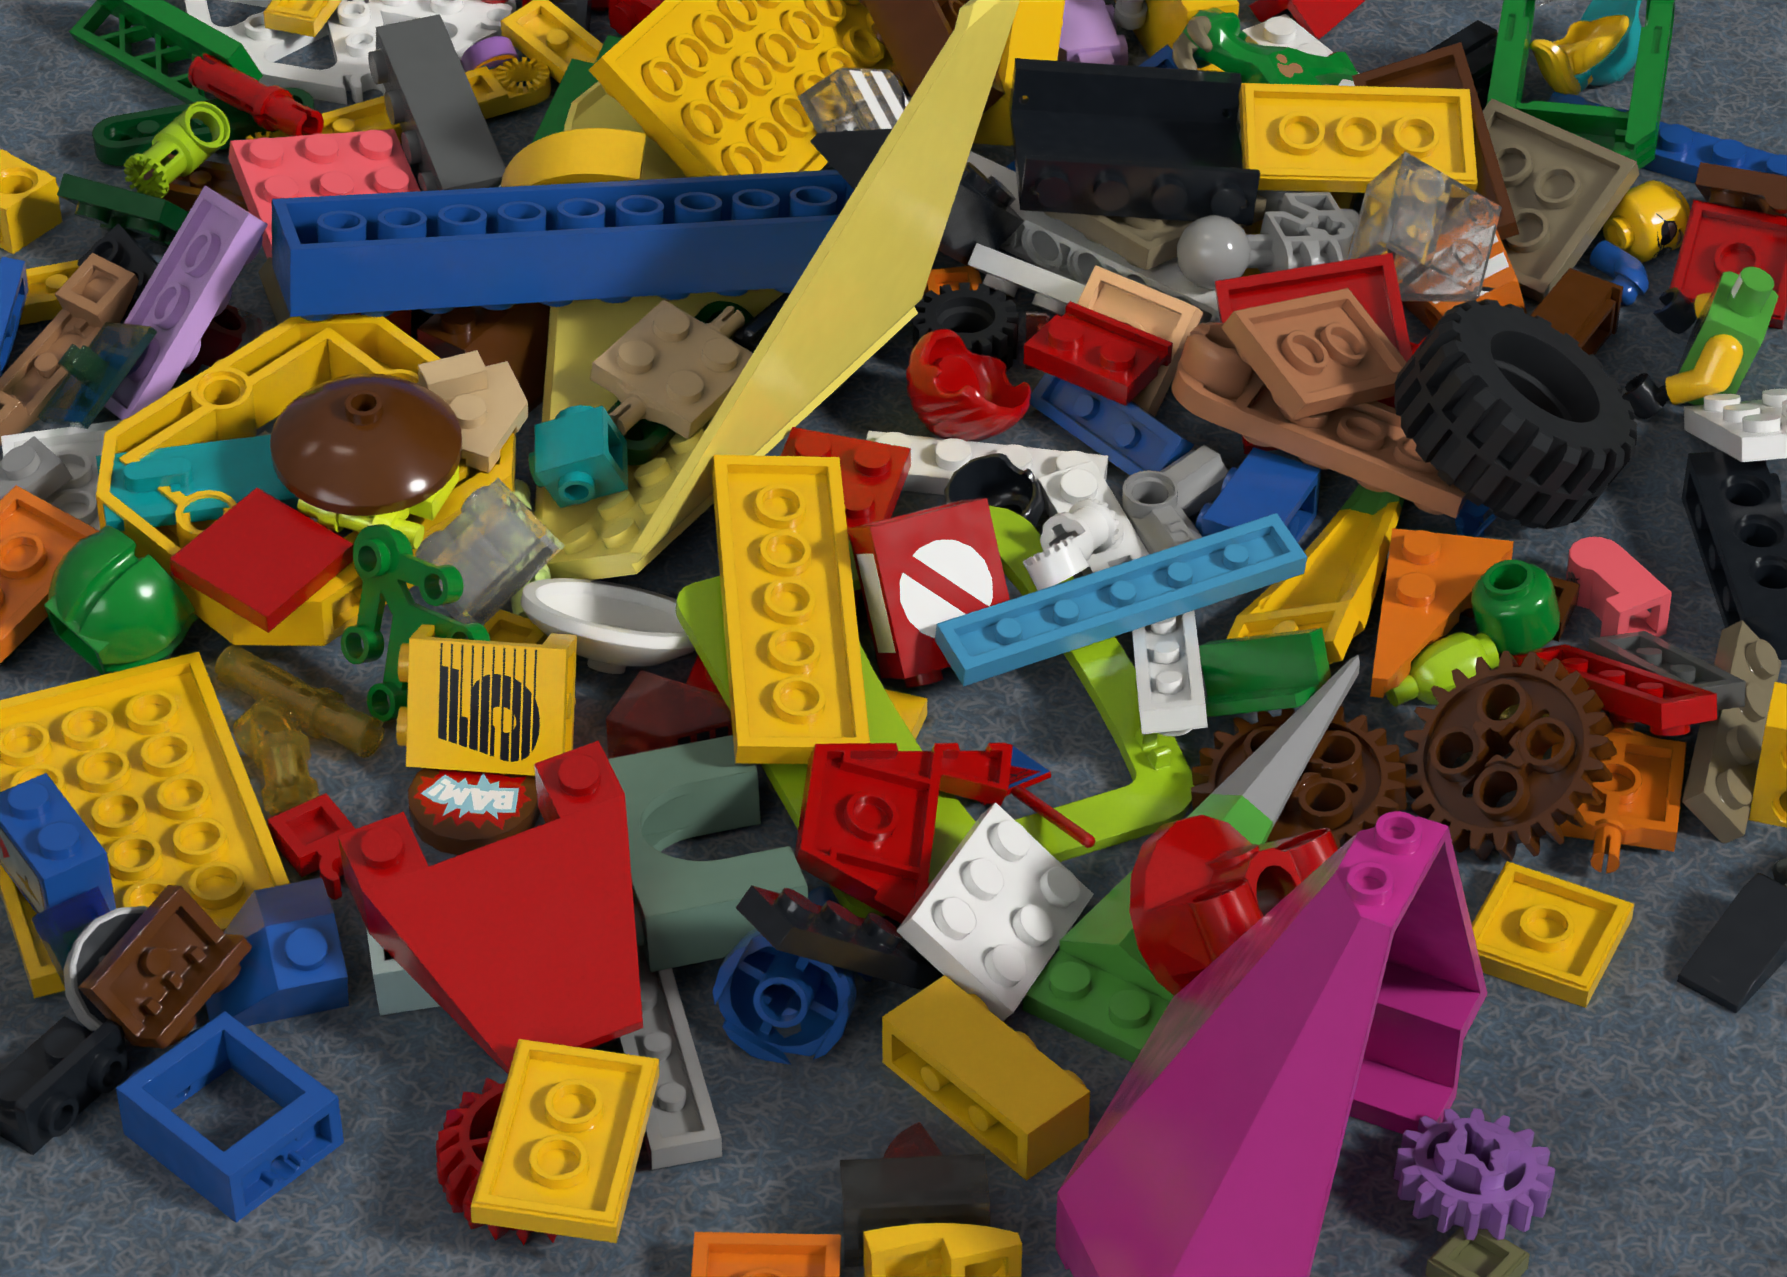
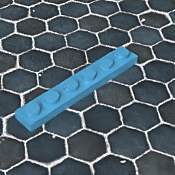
(1119, 599)

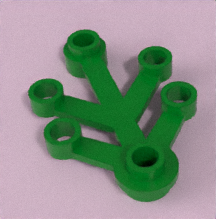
(385, 565)

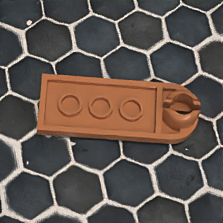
(1353, 440)

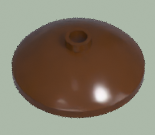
(366, 444)

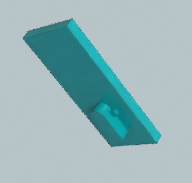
(221, 466)

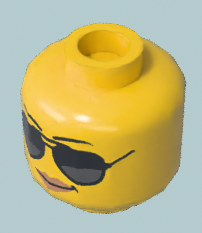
(1648, 221)

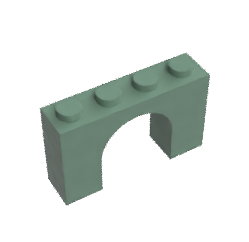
(689, 906)

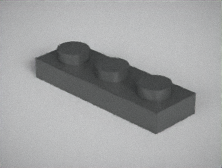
(1665, 659)

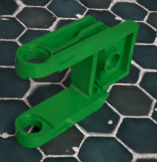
(1626, 133)

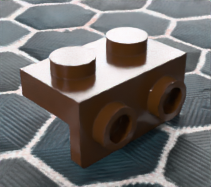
(165, 970)

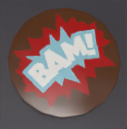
(470, 808)

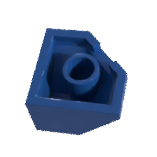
(293, 958)

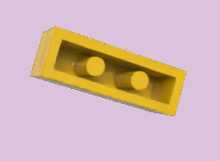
(986, 1077)

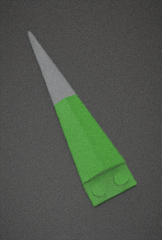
(1098, 976)

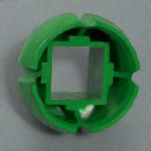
(116, 605)

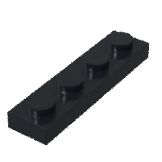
(836, 936)

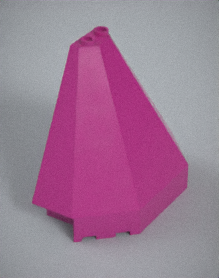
(1246, 1086)

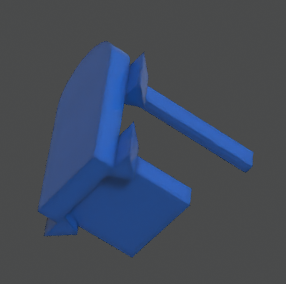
(1468, 520)

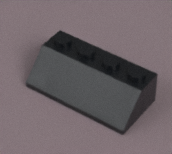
(980, 207)

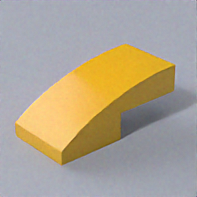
(942, 1251)

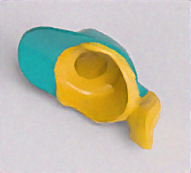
(1595, 49)

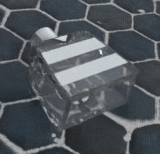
(855, 100)

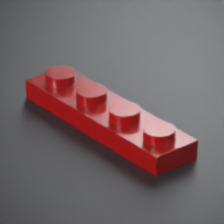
(1635, 693)

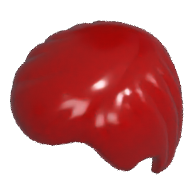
(962, 391)

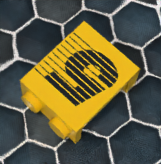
(486, 702)

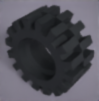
(987, 317)

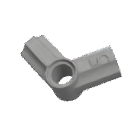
(1164, 500)

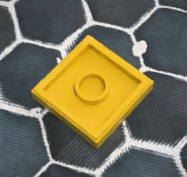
(1549, 933)

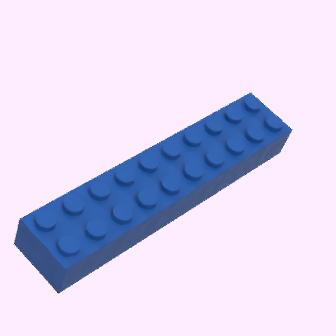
(550, 242)

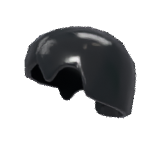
(1000, 483)

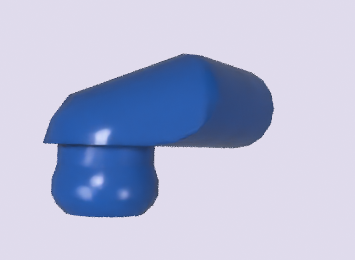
(1623, 268)

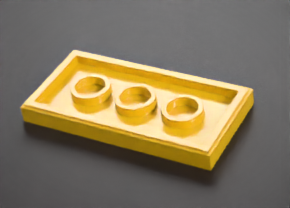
(1349, 134)

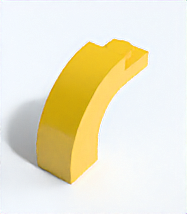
(578, 158)

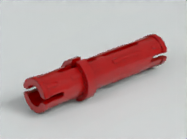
(268, 105)

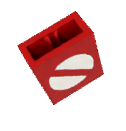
(921, 574)

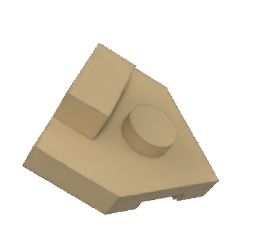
(484, 401)

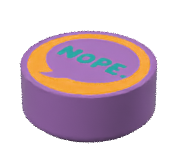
(489, 53)

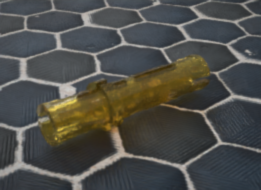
(318, 710)

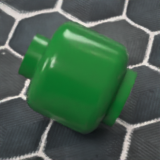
(1516, 607)

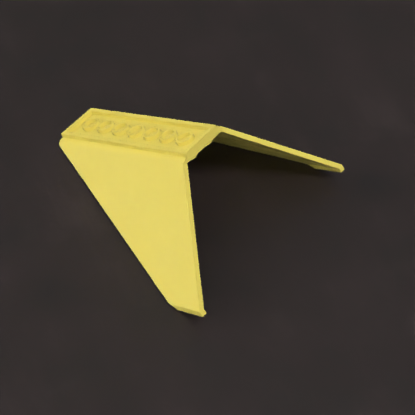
(836, 317)

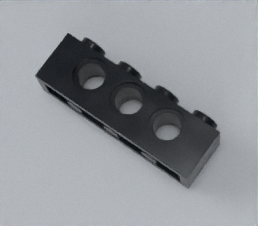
(1741, 540)

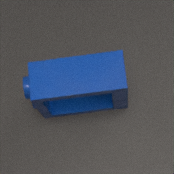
(244, 1173)

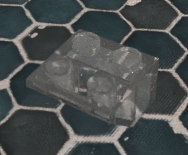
(1431, 226)
(495, 548)

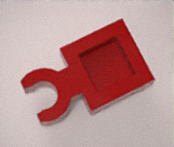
(310, 839)

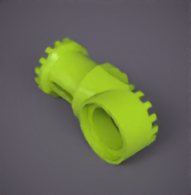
(177, 137)

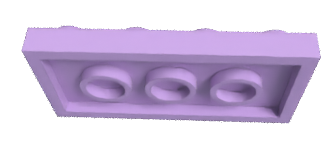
(186, 294)

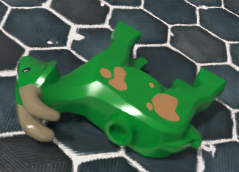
(1217, 40)

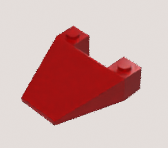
(522, 931)

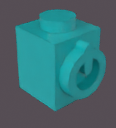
(579, 456)

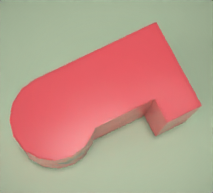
(1617, 588)

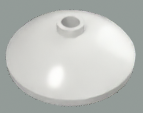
(611, 620)

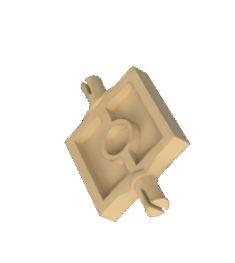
(672, 368)

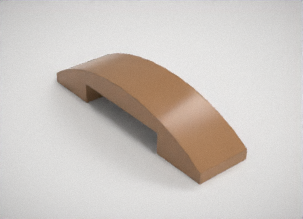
(88, 299)

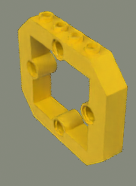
(234, 402)

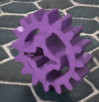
(1474, 1174)

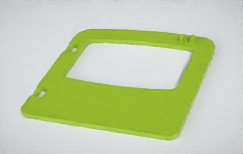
(1154, 761)

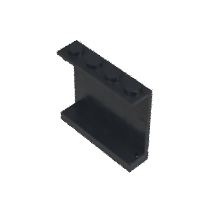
(1129, 141)

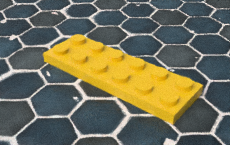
(787, 607)

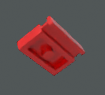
(1097, 353)

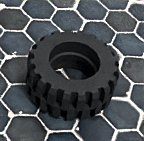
(1515, 414)

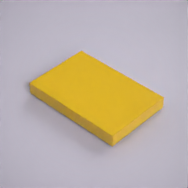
(566, 1141)

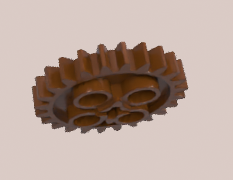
(1342, 788)
(1546, 789)

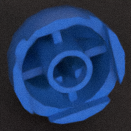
(779, 989)

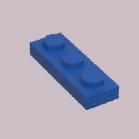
(1124, 433)

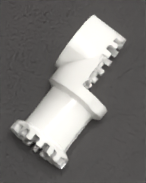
(1071, 540)

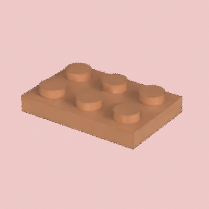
(1316, 352)

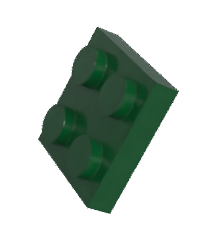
(117, 205)

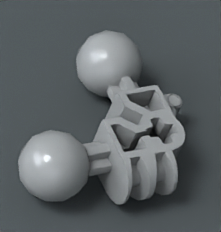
(1295, 233)

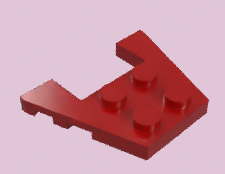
(875, 810)

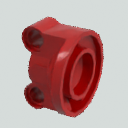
(1206, 887)

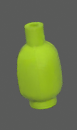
(1436, 663)

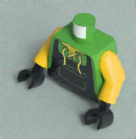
(1721, 343)

